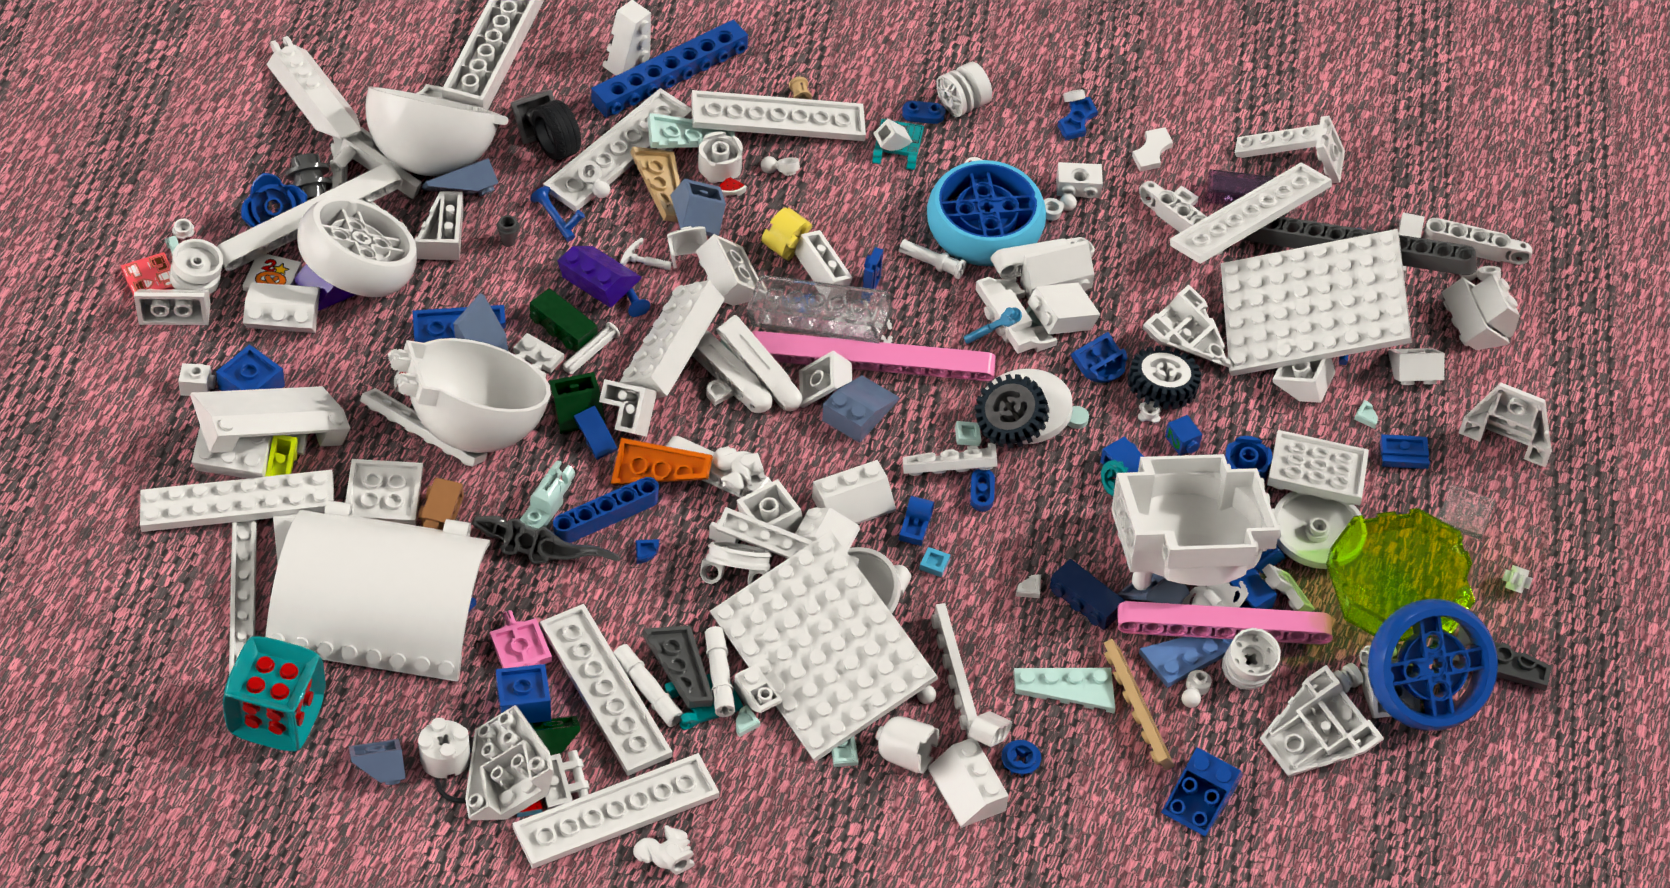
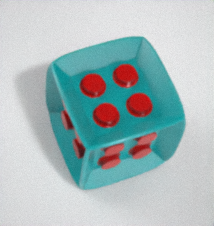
(274, 693)

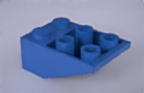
(1202, 792)

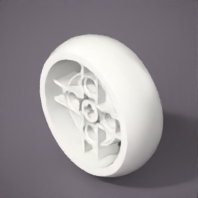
(357, 246)

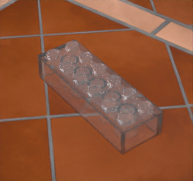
(819, 308)

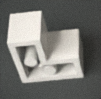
(634, 405)

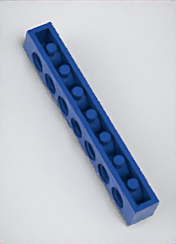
(669, 68)

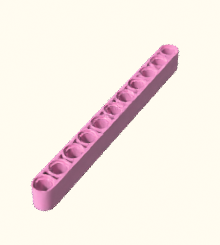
(882, 356)

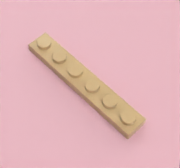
(1141, 712)

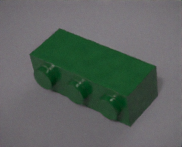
(562, 320)

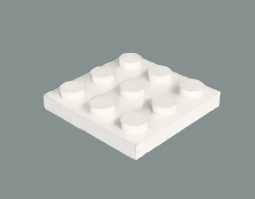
(385, 490)

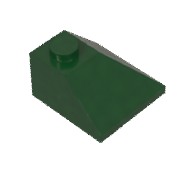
(557, 733)

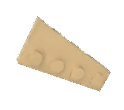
(660, 176)

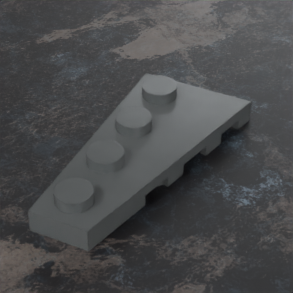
(681, 661)

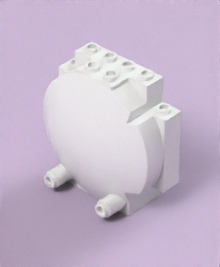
(1192, 520)

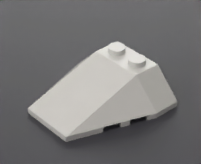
(1513, 416)
(1319, 727)

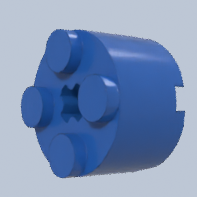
(1249, 453)

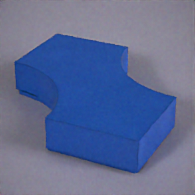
(1074, 123)

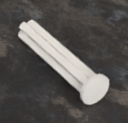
(591, 348)

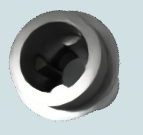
(508, 230)

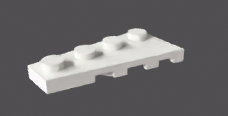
(951, 460)

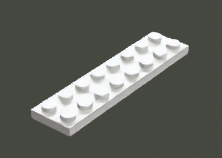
(778, 115)
(613, 150)
(1250, 212)
(235, 500)
(606, 689)
(615, 810)

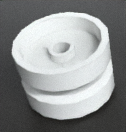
(196, 266)

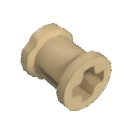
(798, 89)

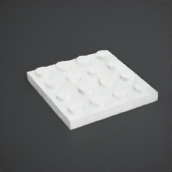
(1318, 468)

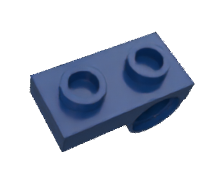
(916, 520)

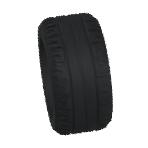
(556, 130)

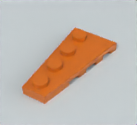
(663, 463)

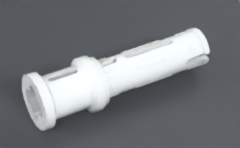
(940, 261)

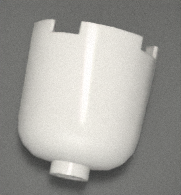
(907, 743)

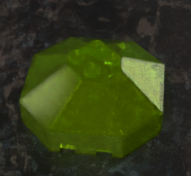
(1395, 562)

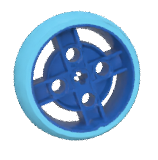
(988, 209)

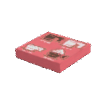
(148, 273)

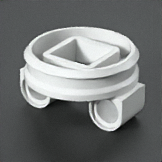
(737, 556)

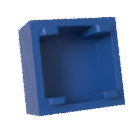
(249, 372)
(526, 689)

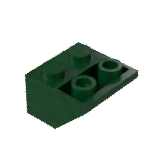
(573, 396)

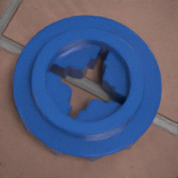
(1023, 749)

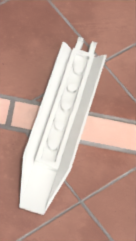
(312, 91)

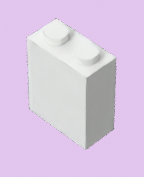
(1063, 308)

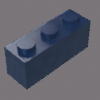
(1086, 594)

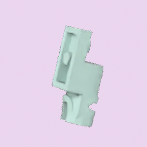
(548, 496)

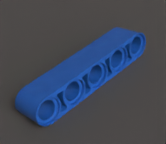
(606, 510)

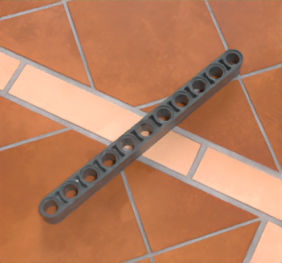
(1415, 251)

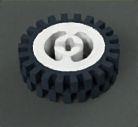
(1164, 377)

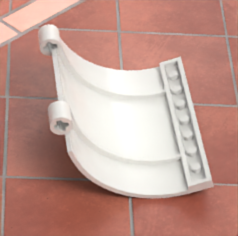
(376, 591)

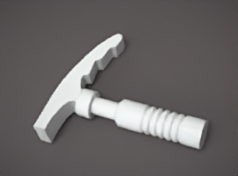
(649, 261)

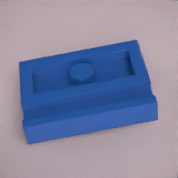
(873, 269)
(1404, 451)

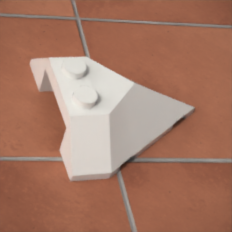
(1188, 328)

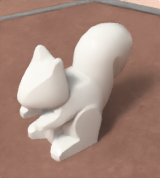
(741, 463)
(670, 855)

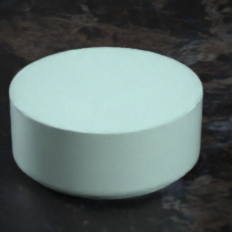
(1079, 418)

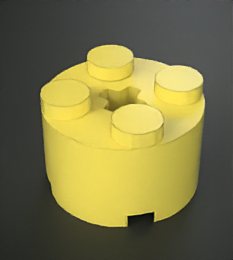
(785, 232)

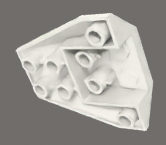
(506, 768)

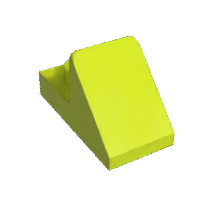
(282, 455)

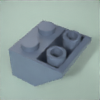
(699, 205)

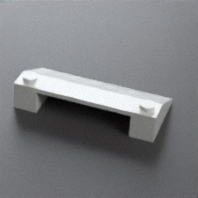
(269, 412)

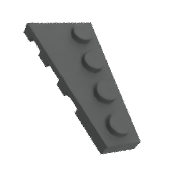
(1515, 666)

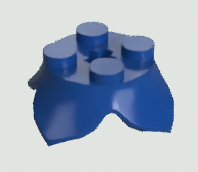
(265, 189)

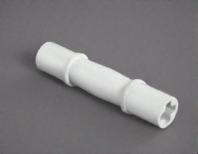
(719, 671)
(648, 685)

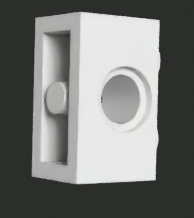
(1079, 179)

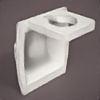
(686, 241)

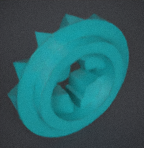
(1109, 471)

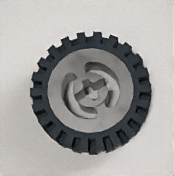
(1000, 424)

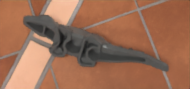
(538, 544)

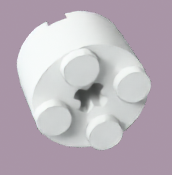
(720, 157)
(444, 748)

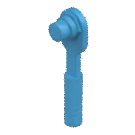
(1007, 318)

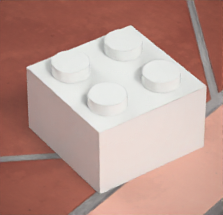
(773, 506)

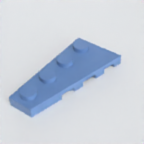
(1178, 657)

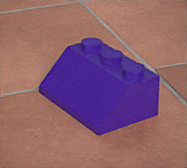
(597, 274)

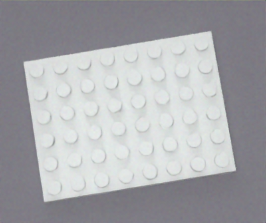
(1315, 302)
(824, 645)

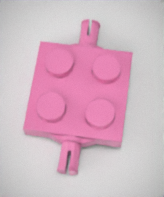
(520, 643)

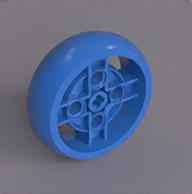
(1439, 708)

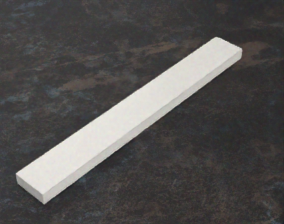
(242, 586)

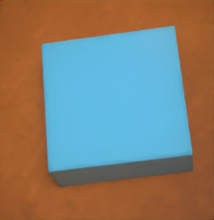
(934, 562)

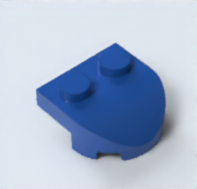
(1101, 359)

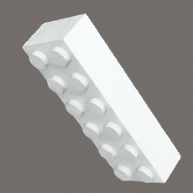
(674, 337)

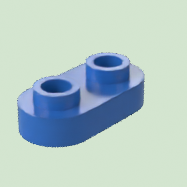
(923, 112)
(982, 491)

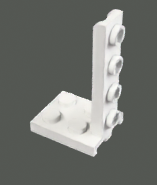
(1321, 136)

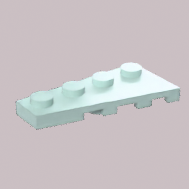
(676, 132)
(1076, 685)

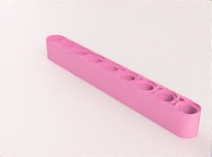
(1222, 622)

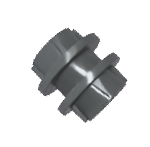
(308, 174)

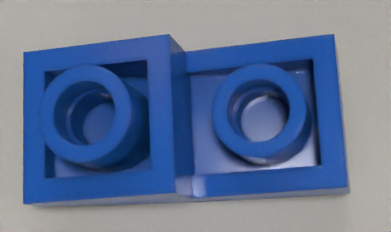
(595, 432)

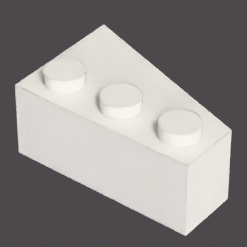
(630, 39)

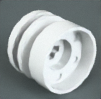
(964, 89)
(1260, 650)

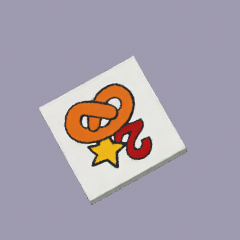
(272, 270)

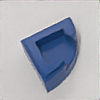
(646, 549)

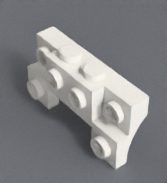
(1004, 293)

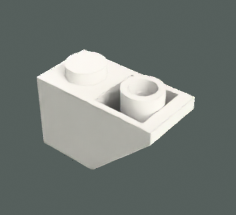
(755, 690)

